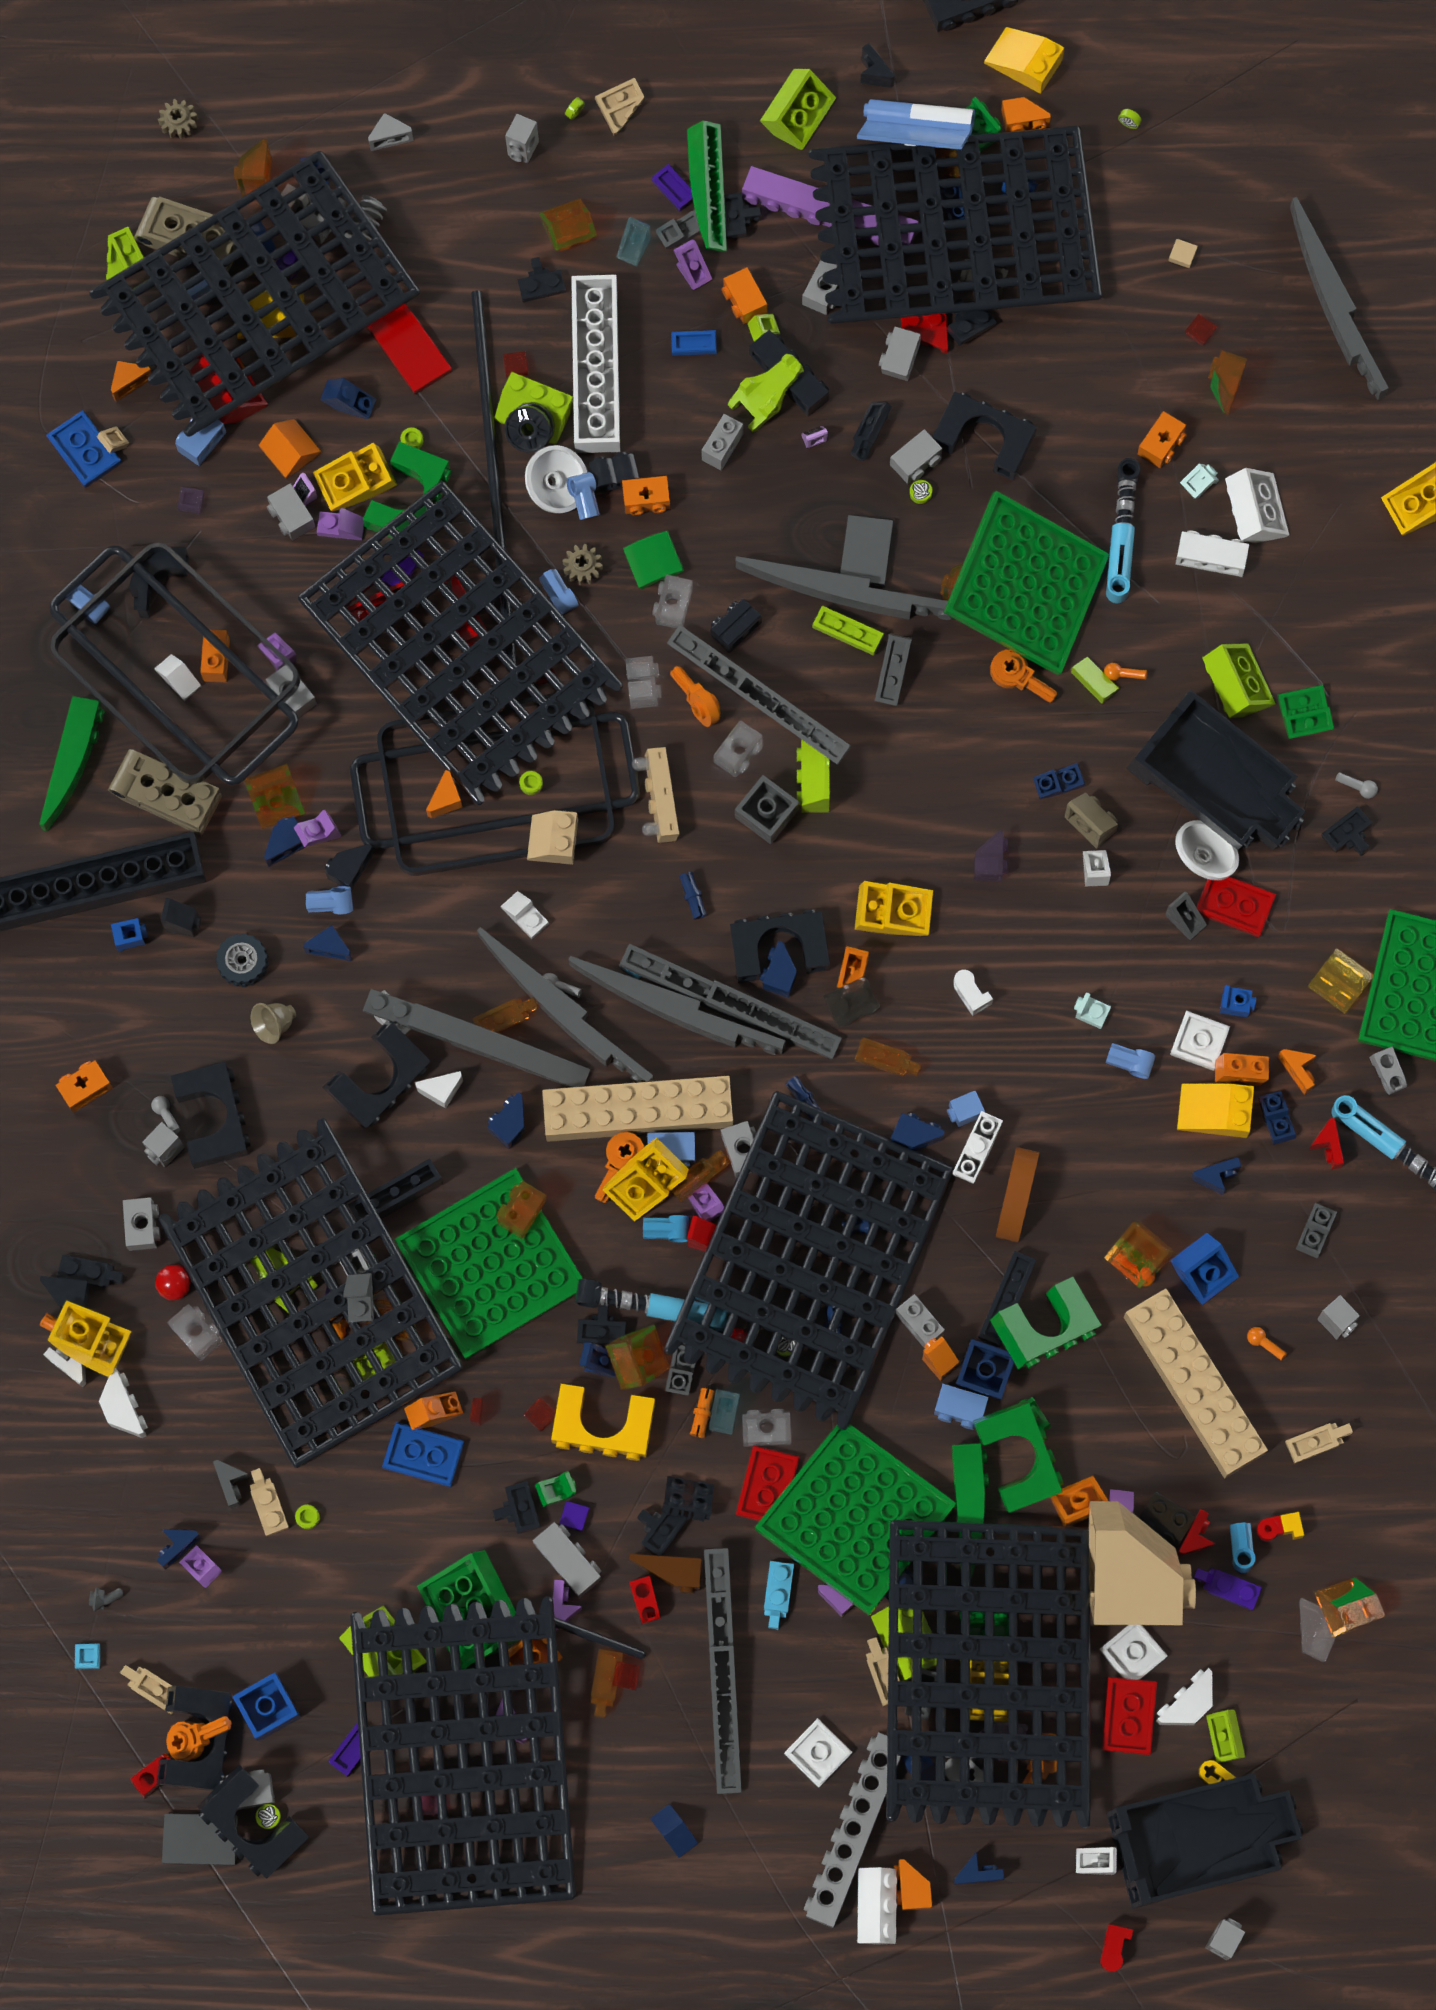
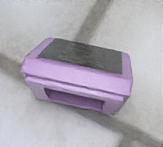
(815, 436)
(305, 489)

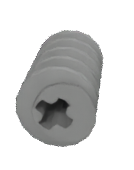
(372, 208)

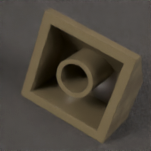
(1091, 819)

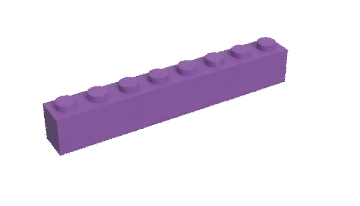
(798, 201)

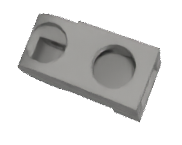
(1389, 1070)

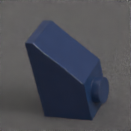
(283, 841)

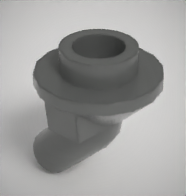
(99, 1599)

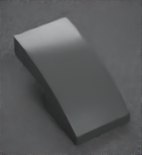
(679, 231)

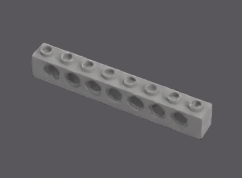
(828, 1913)

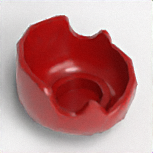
(173, 1282)

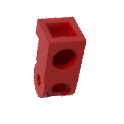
(645, 1599)
(146, 1779)
(1111, 1956)

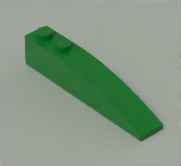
(707, 182)
(73, 754)
(969, 1485)

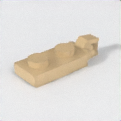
(1317, 1441)
(267, 1504)
(878, 1666)
(147, 1685)

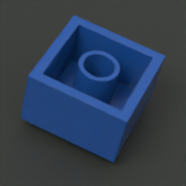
(266, 1706)

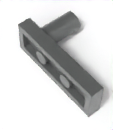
(893, 669)

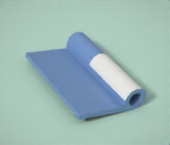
(917, 124)

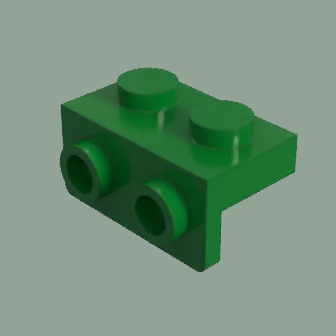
(984, 121)

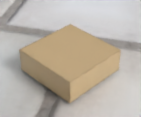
(1182, 253)
(113, 439)

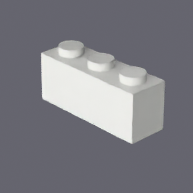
(1212, 553)
(877, 1905)

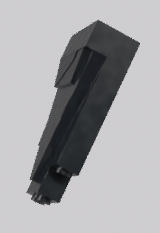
(1220, 775)
(1201, 1838)

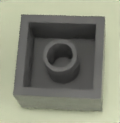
(766, 809)

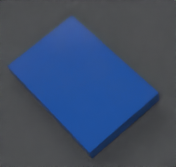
(82, 450)
(423, 1454)

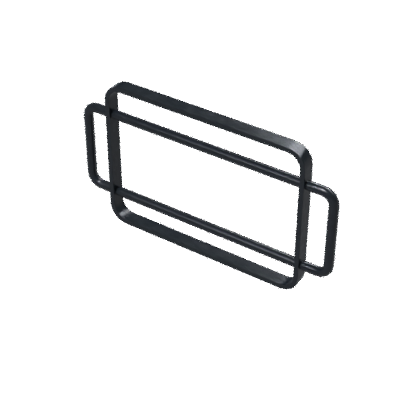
(134, 564)
(490, 825)

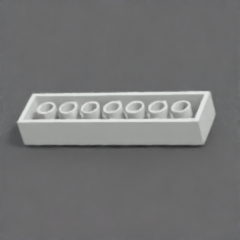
(595, 364)

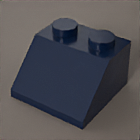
(985, 1369)

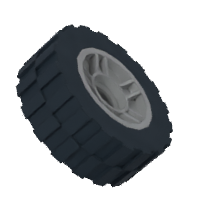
(237, 948)

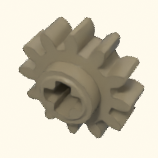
(177, 119)
(575, 560)

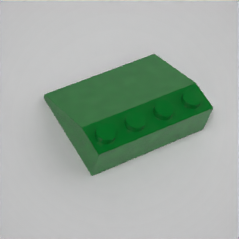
(462, 1584)

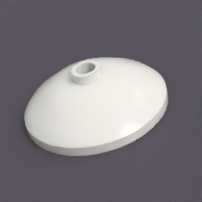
(553, 463)
(1206, 851)

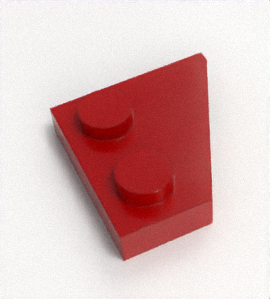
(930, 327)

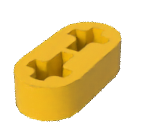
(1219, 1770)

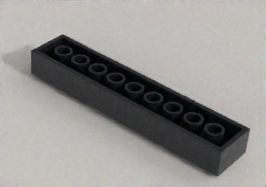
(100, 880)

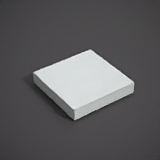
(1199, 1040)
(1133, 1652)
(818, 1753)

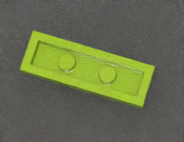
(847, 630)

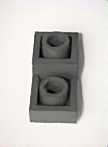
(1316, 1230)
(680, 1373)

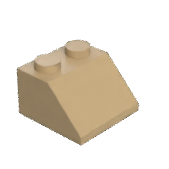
(553, 837)

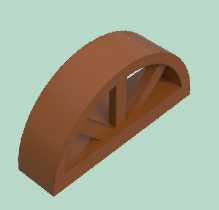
(1017, 1194)

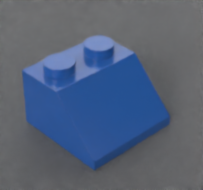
(1204, 1268)

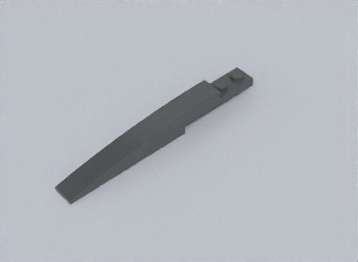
(1336, 302)
(843, 589)
(759, 695)
(730, 1002)
(677, 1008)
(563, 1011)
(476, 1039)
(722, 1671)

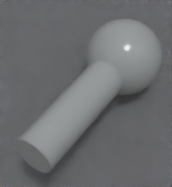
(1367, 789)
(564, 987)
(161, 1106)

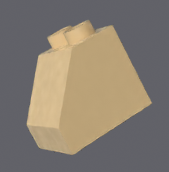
(1134, 1571)

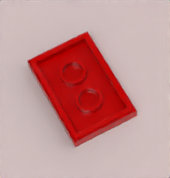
(1236, 904)
(765, 1480)
(1129, 1716)

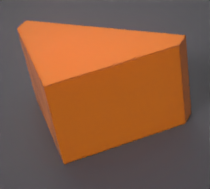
(128, 378)
(444, 798)
(853, 966)

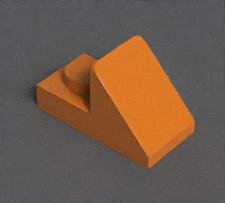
(1294, 1064)

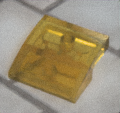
(1341, 981)

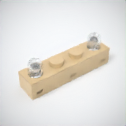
(661, 793)

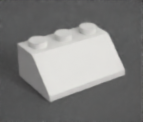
(1256, 506)

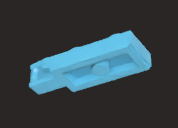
(778, 1592)

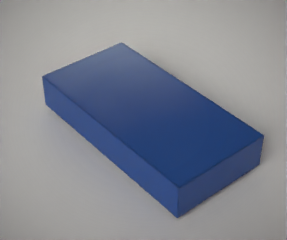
(693, 342)

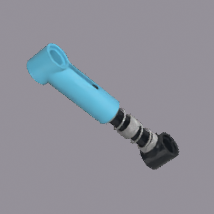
(1122, 532)
(1382, 1138)
(591, 1293)

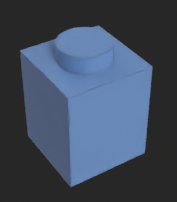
(965, 1109)

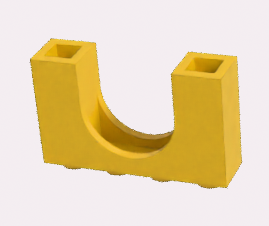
(630, 1441)

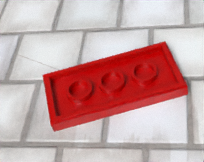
(410, 349)

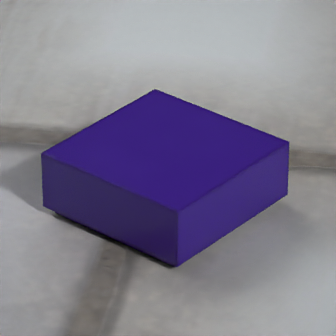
(574, 1516)

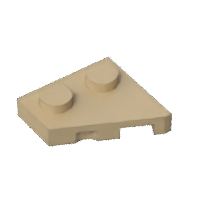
(620, 103)

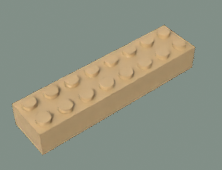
(637, 1108)
(1195, 1383)

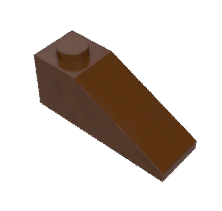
(676, 1571)

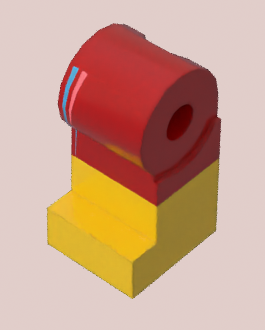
(1280, 1525)

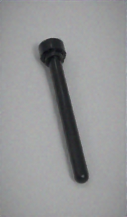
(599, 1638)

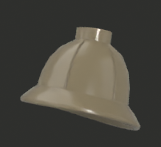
(271, 1020)

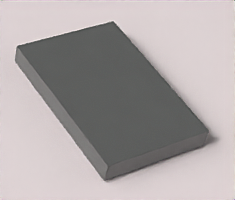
(867, 548)
(192, 1841)

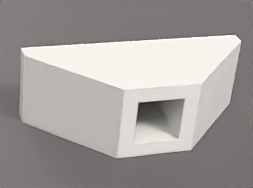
(977, 1147)
(120, 1406)
(1190, 1702)

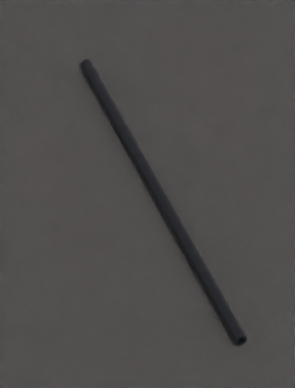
(490, 442)

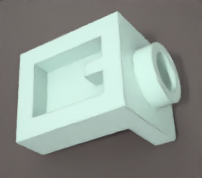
(1199, 480)
(1091, 1011)

